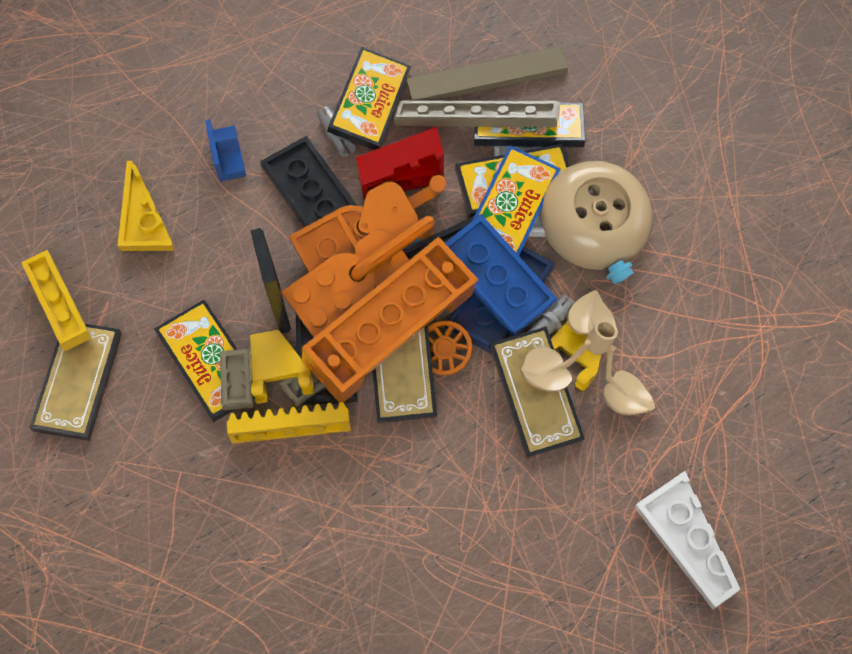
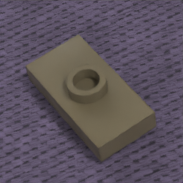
(236, 379)

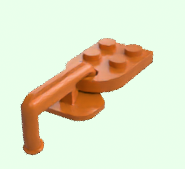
(383, 209)
(330, 291)

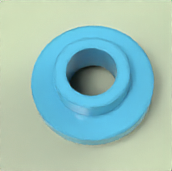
(619, 272)

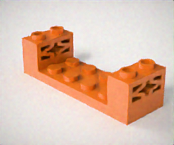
(388, 318)

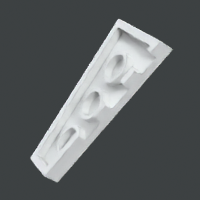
(683, 530)

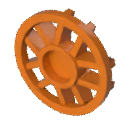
(446, 347)

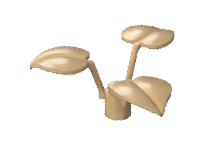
(548, 372)

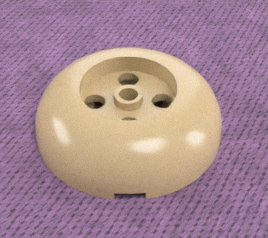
(581, 238)

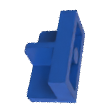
(225, 152)

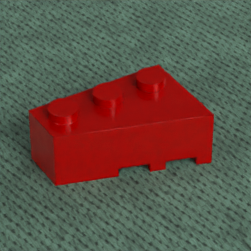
(405, 162)

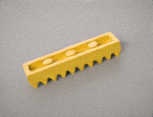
(56, 300)
(288, 425)

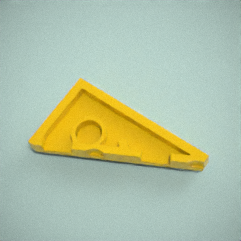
(140, 222)

